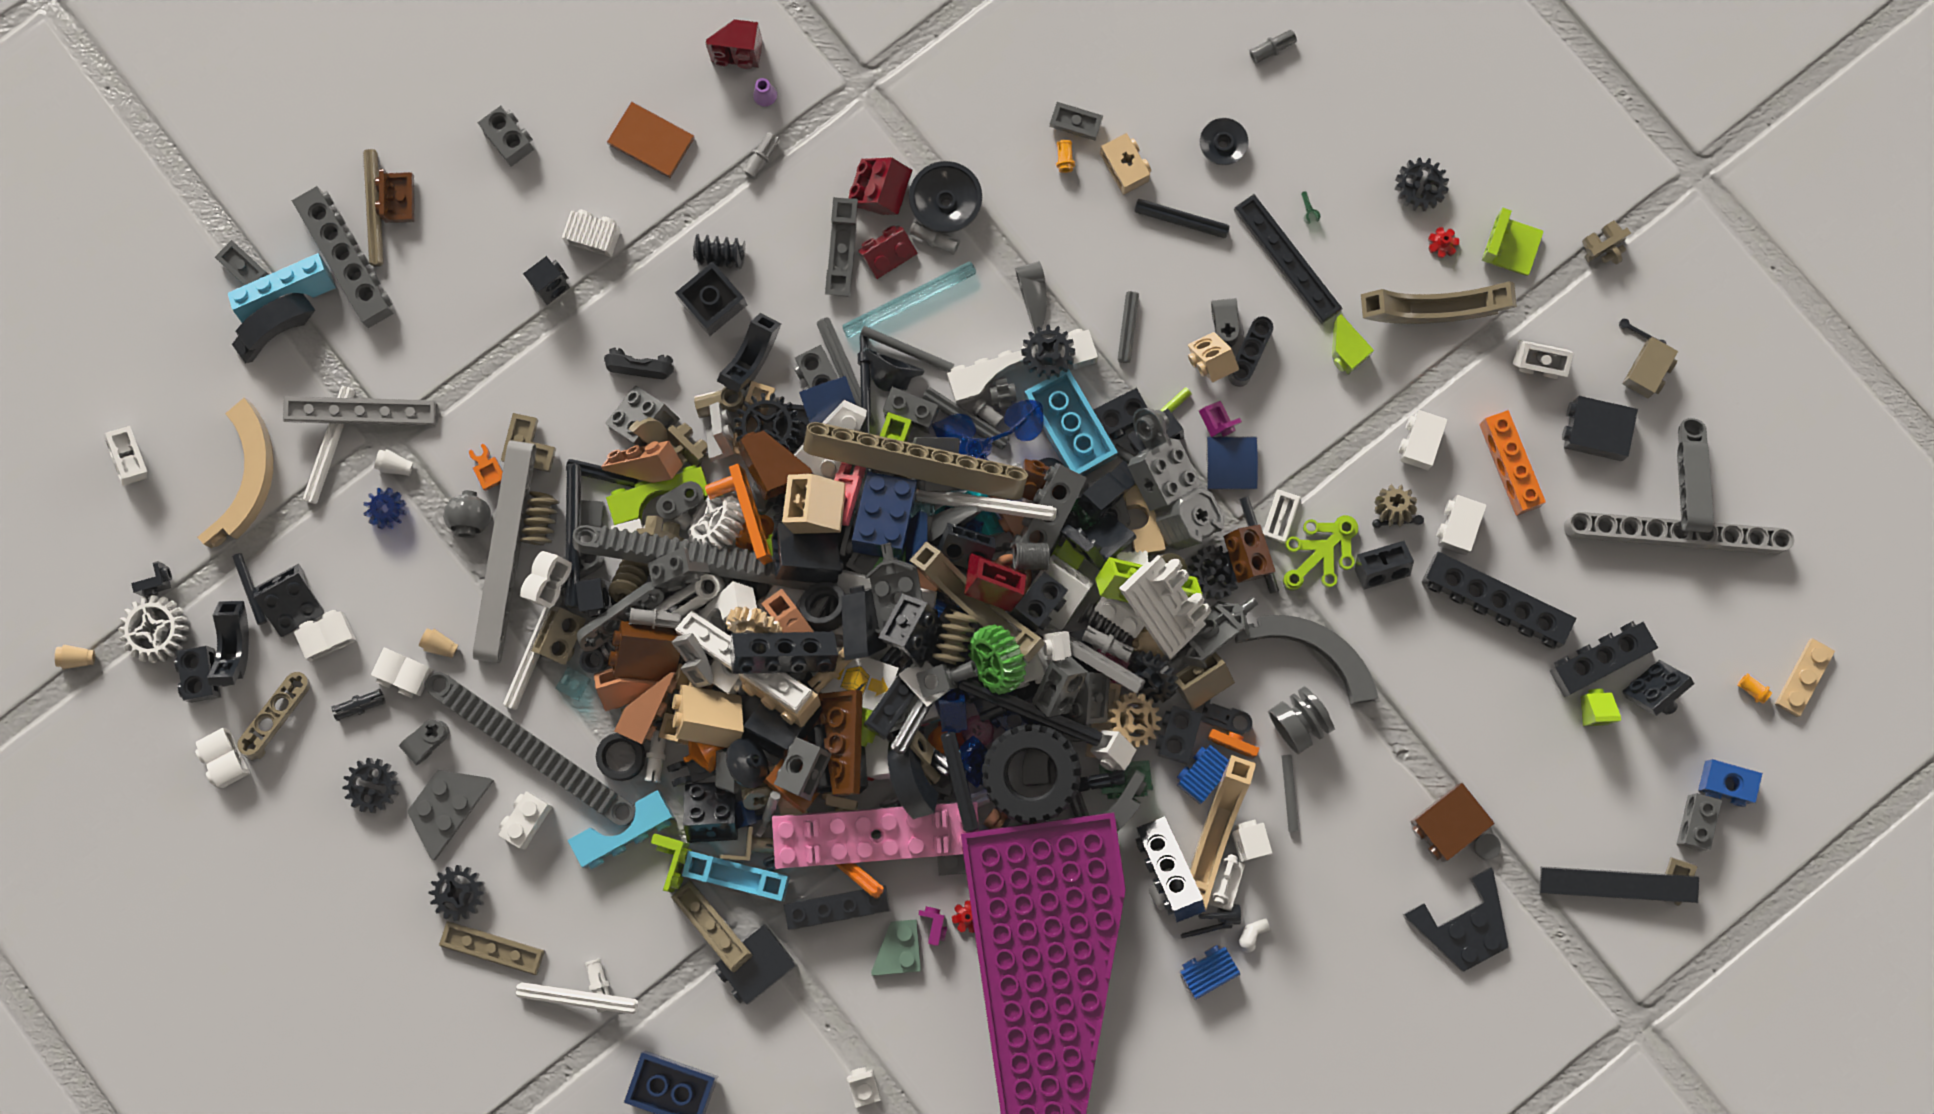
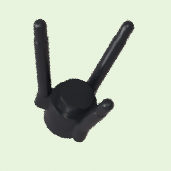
(1227, 917)

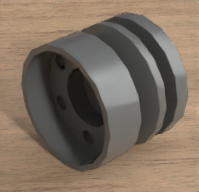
(1297, 722)

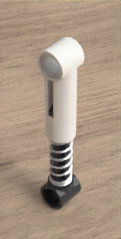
(669, 605)

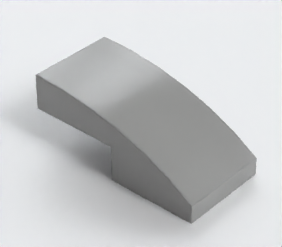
(697, 666)

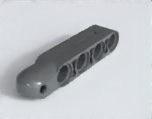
(1694, 477)

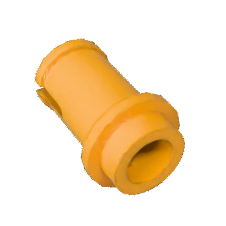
(1065, 159)
(1755, 689)

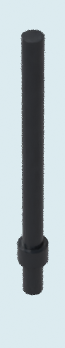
(864, 364)

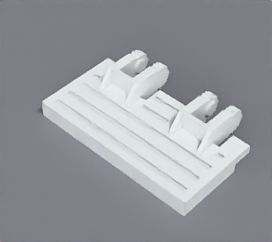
(1164, 606)

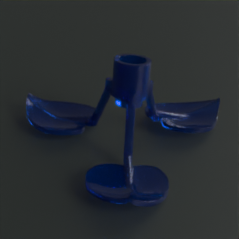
(1023, 418)

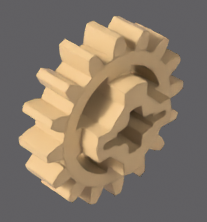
(751, 621)
(1144, 720)

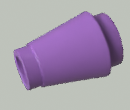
(764, 93)

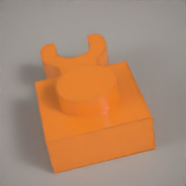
(488, 471)

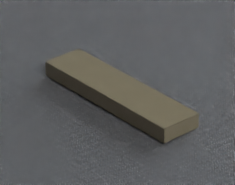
(711, 926)
(491, 948)

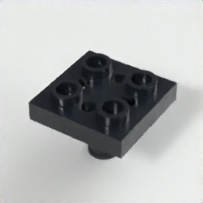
(1658, 688)

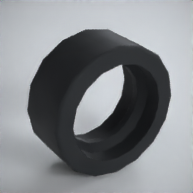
(812, 595)
(616, 775)

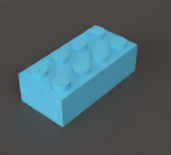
(1072, 424)

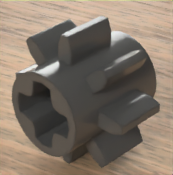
(1003, 394)

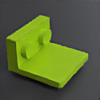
(1512, 244)
(680, 851)

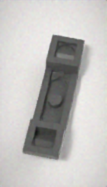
(842, 247)

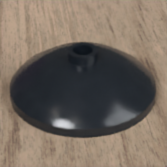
(941, 182)

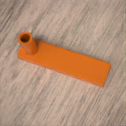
(739, 482)

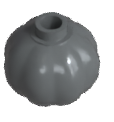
(467, 514)

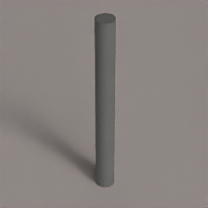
(907, 349)

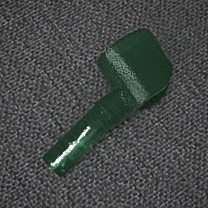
(1309, 209)

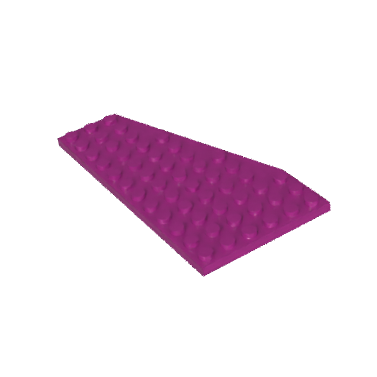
(1046, 947)

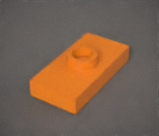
(1233, 742)

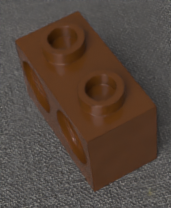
(1249, 553)

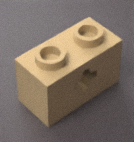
(1125, 176)

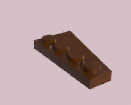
(843, 730)

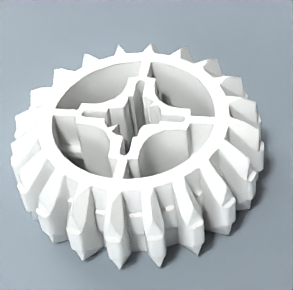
(717, 521)
(146, 611)

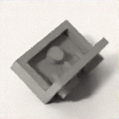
(719, 434)

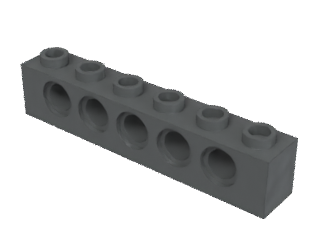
(309, 207)

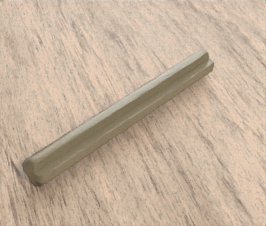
(374, 224)

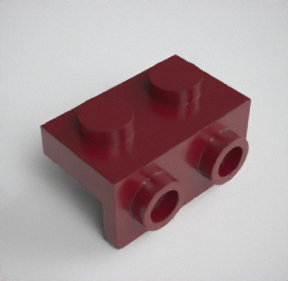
(887, 251)

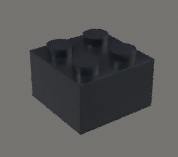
(711, 298)

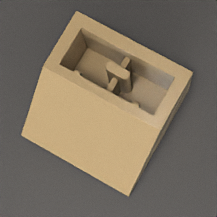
(813, 504)

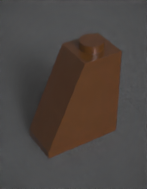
(769, 463)

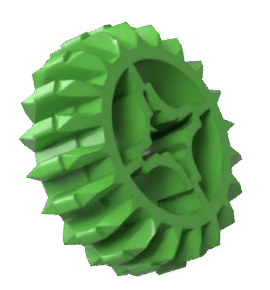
(997, 659)

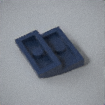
(825, 398)
(1232, 462)

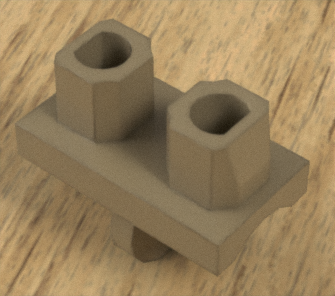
(1614, 236)
(684, 448)
(654, 526)

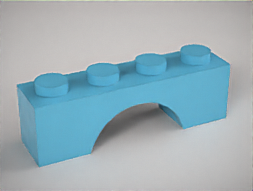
(306, 277)
(650, 814)
(736, 876)

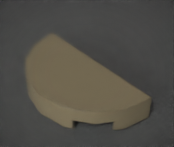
(649, 430)

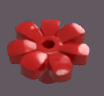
(1443, 242)
(960, 917)

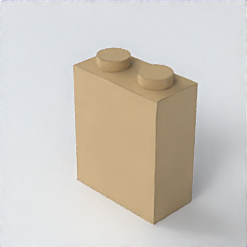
(707, 716)

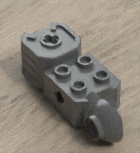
(1170, 484)

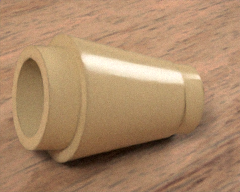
(437, 643)
(73, 657)

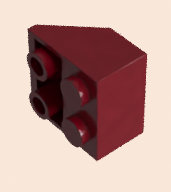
(736, 44)
(880, 185)
(994, 583)

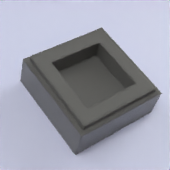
(592, 513)

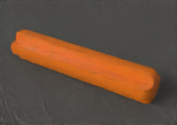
(862, 878)

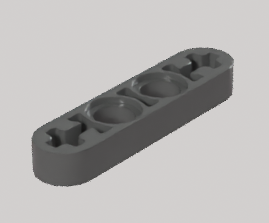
(617, 613)

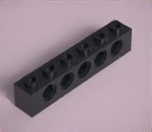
(1559, 621)

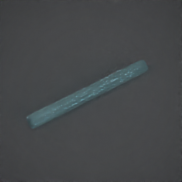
(909, 299)

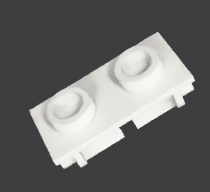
(1226, 883)

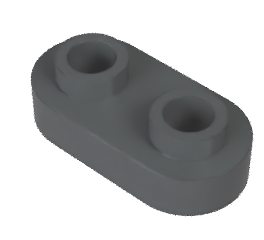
(679, 501)

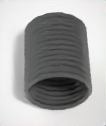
(1031, 556)

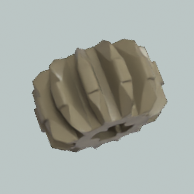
(1405, 509)

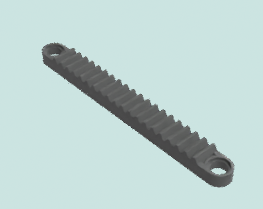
(648, 548)
(530, 748)

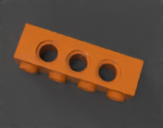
(1512, 463)

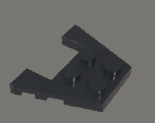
(1471, 935)

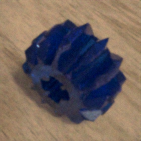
(377, 514)

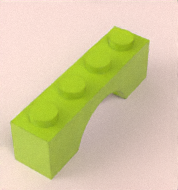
(630, 504)

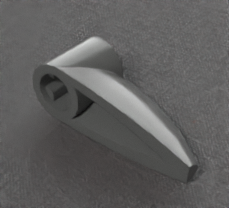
(1033, 290)
(957, 515)

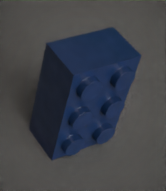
(884, 514)
(669, 1086)

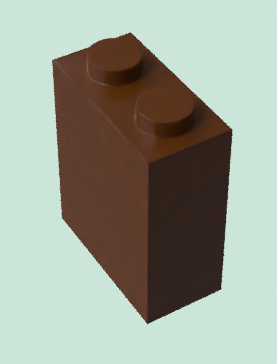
(643, 652)
(1451, 823)

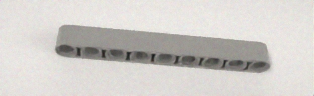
(1666, 535)
(504, 551)

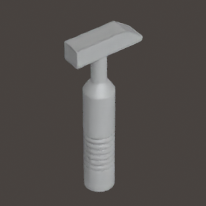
(768, 813)

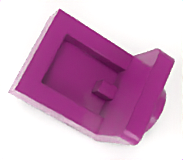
(1217, 420)
(938, 931)

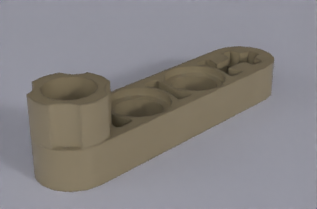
(270, 712)

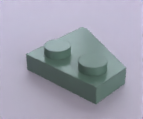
(899, 949)

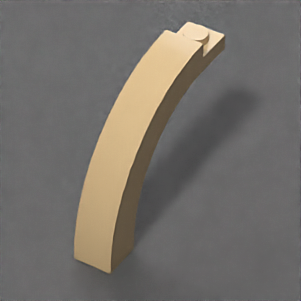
(255, 480)
(1219, 824)

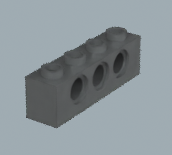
(1049, 530)

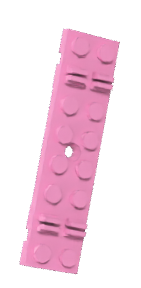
(847, 837)

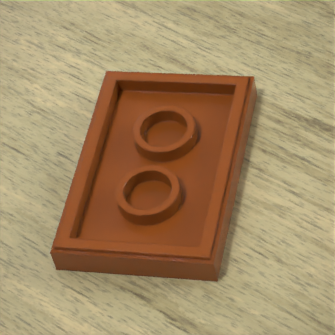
(650, 139)

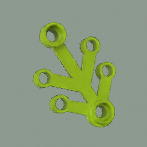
(1324, 550)

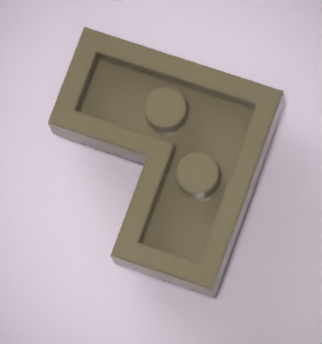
(523, 429)

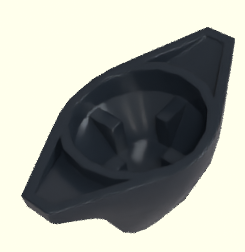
(890, 372)

